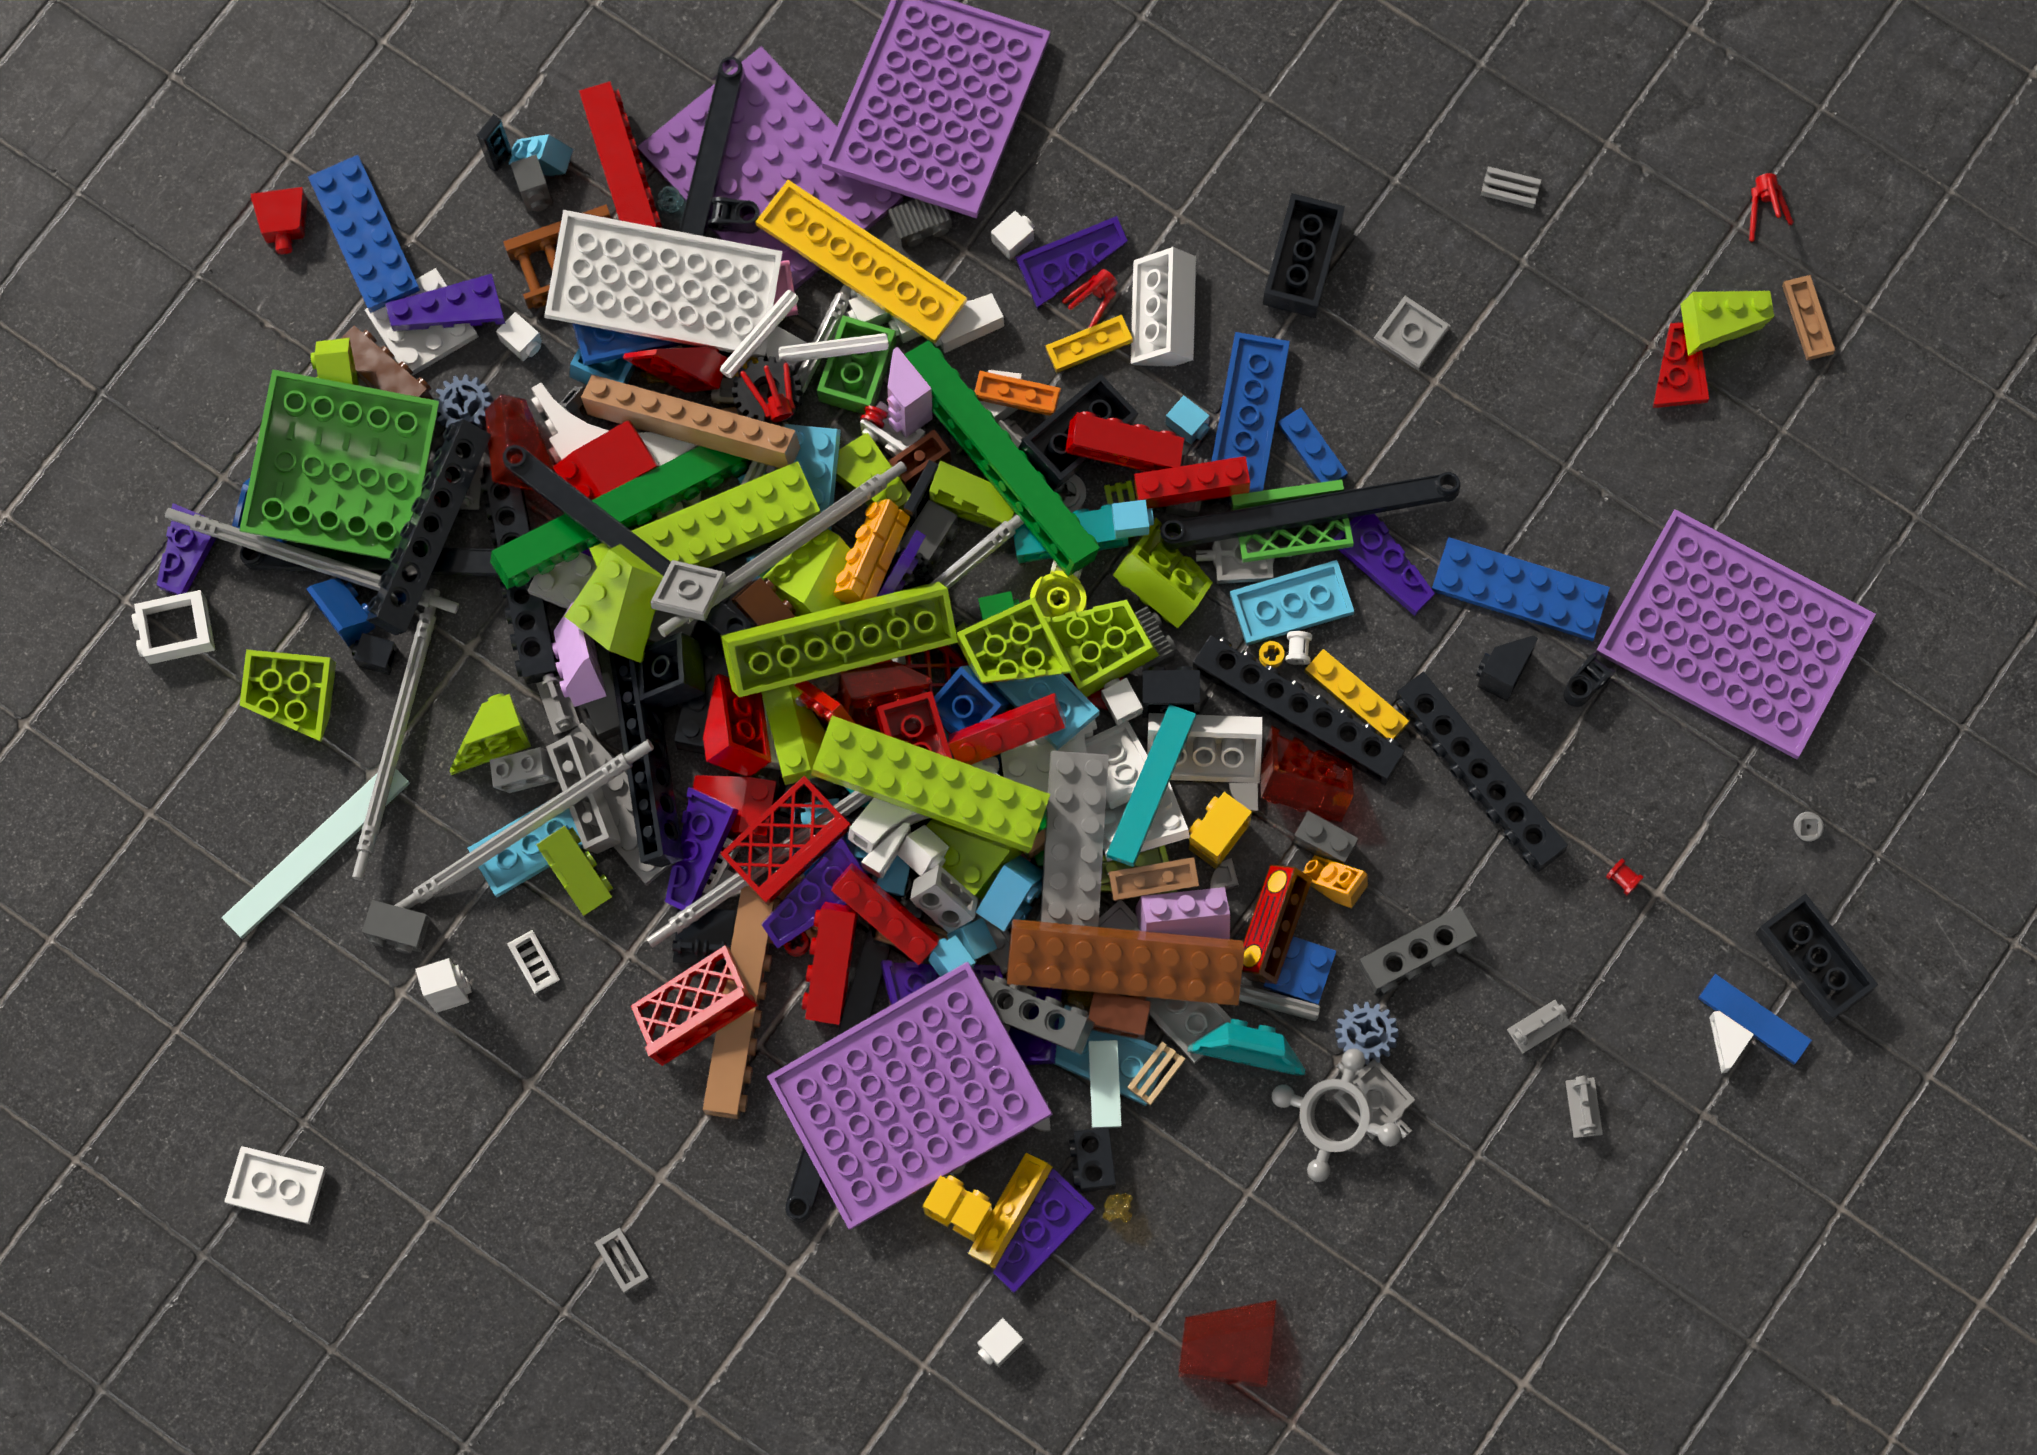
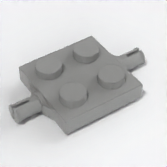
(1229, 565)
(1384, 1093)

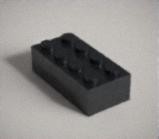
(1303, 255)
(1048, 442)
(1816, 959)

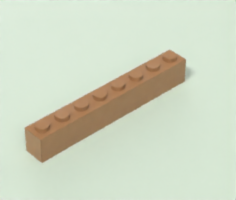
(691, 422)
(735, 1041)

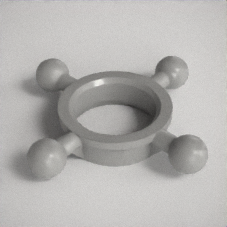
(1284, 1096)

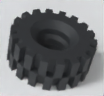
(746, 402)

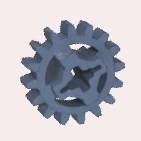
(474, 405)
(1364, 1028)

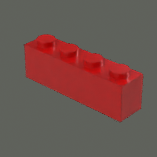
(1123, 443)
(1193, 482)
(1007, 730)
(885, 913)
(831, 963)

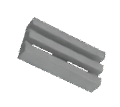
(1512, 177)
(634, 1282)

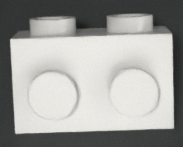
(893, 441)

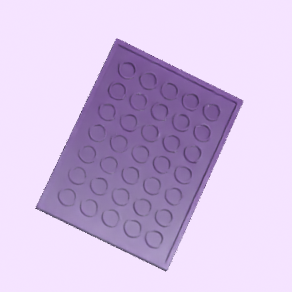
(937, 102)
(772, 140)
(1735, 634)
(909, 1095)

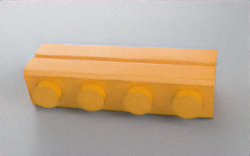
(872, 552)

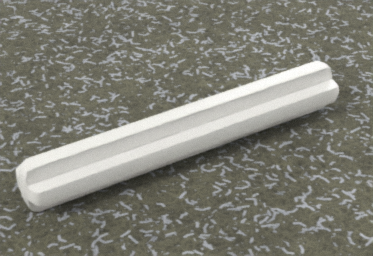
(759, 334)
(833, 348)

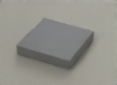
(1411, 333)
(688, 590)

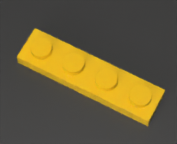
(1356, 695)
(1010, 1210)

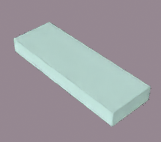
(1104, 1084)

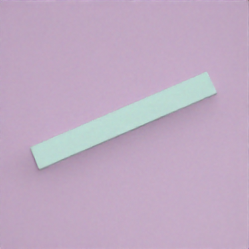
(306, 858)

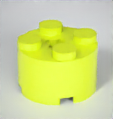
(1057, 587)

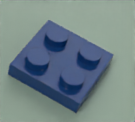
(1304, 971)

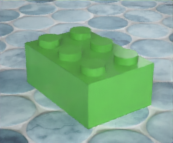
(856, 378)

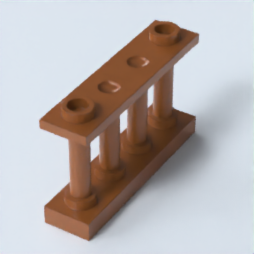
(536, 240)

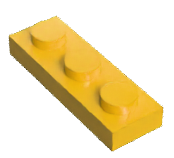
(1089, 343)

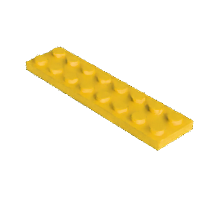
(861, 261)

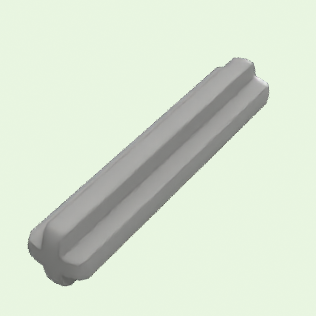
(1279, 1002)

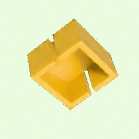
(1219, 830)
(953, 1204)

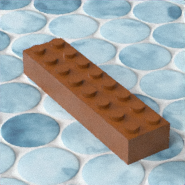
(1125, 962)

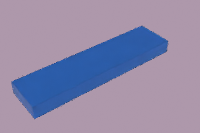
(1755, 1018)

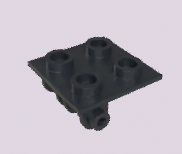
(704, 937)

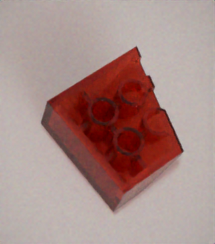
(511, 424)
(875, 685)
(1305, 778)
(1229, 1345)

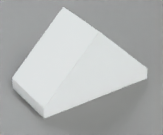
(1729, 1039)

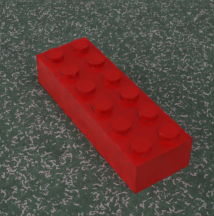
(619, 155)

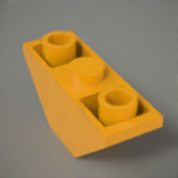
(1336, 880)

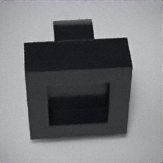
(573, 402)

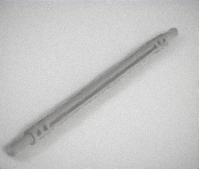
(808, 367)
(796, 540)
(296, 555)
(951, 576)
(394, 739)
(525, 826)
(736, 882)

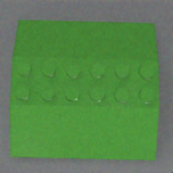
(338, 464)

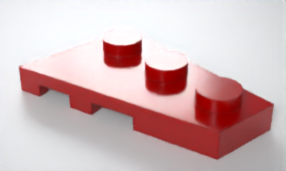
(1680, 376)
(821, 703)

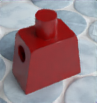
(281, 216)

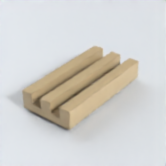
(1170, 1054)

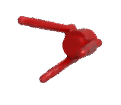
(1768, 190)
(1099, 285)
(779, 407)

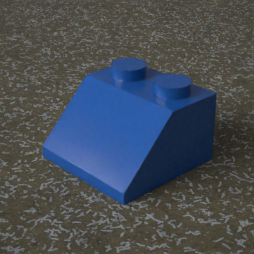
(342, 609)
(968, 701)

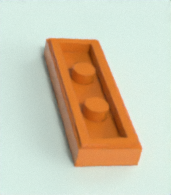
(1017, 393)

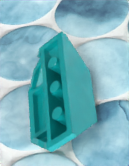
(1250, 1047)

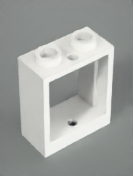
(203, 642)

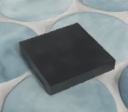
(920, 493)

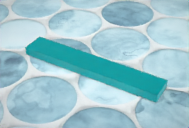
(1151, 785)

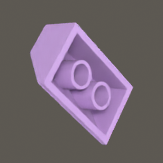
(908, 396)
(577, 663)
(1186, 913)

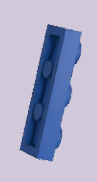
(1312, 447)

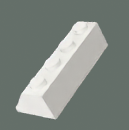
(1163, 308)
(1217, 749)

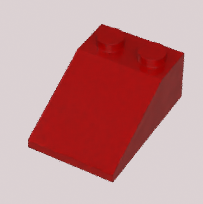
(683, 368)
(607, 461)
(914, 722)
(736, 730)
(746, 794)

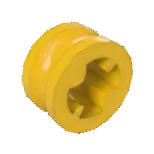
(1277, 648)

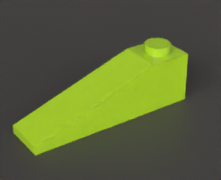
(794, 732)

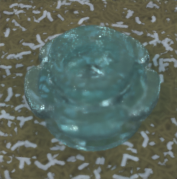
(665, 194)

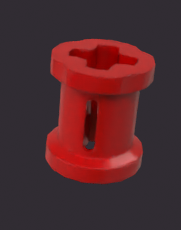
(1624, 877)

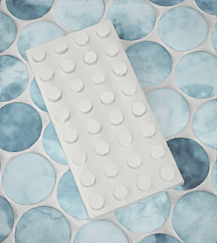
(660, 282)

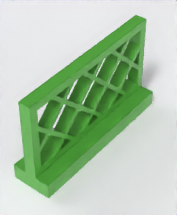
(1285, 494)

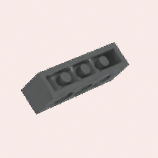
(1452, 923)
(1071, 1036)

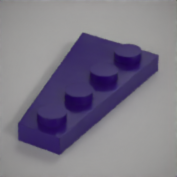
(1386, 562)
(908, 977)

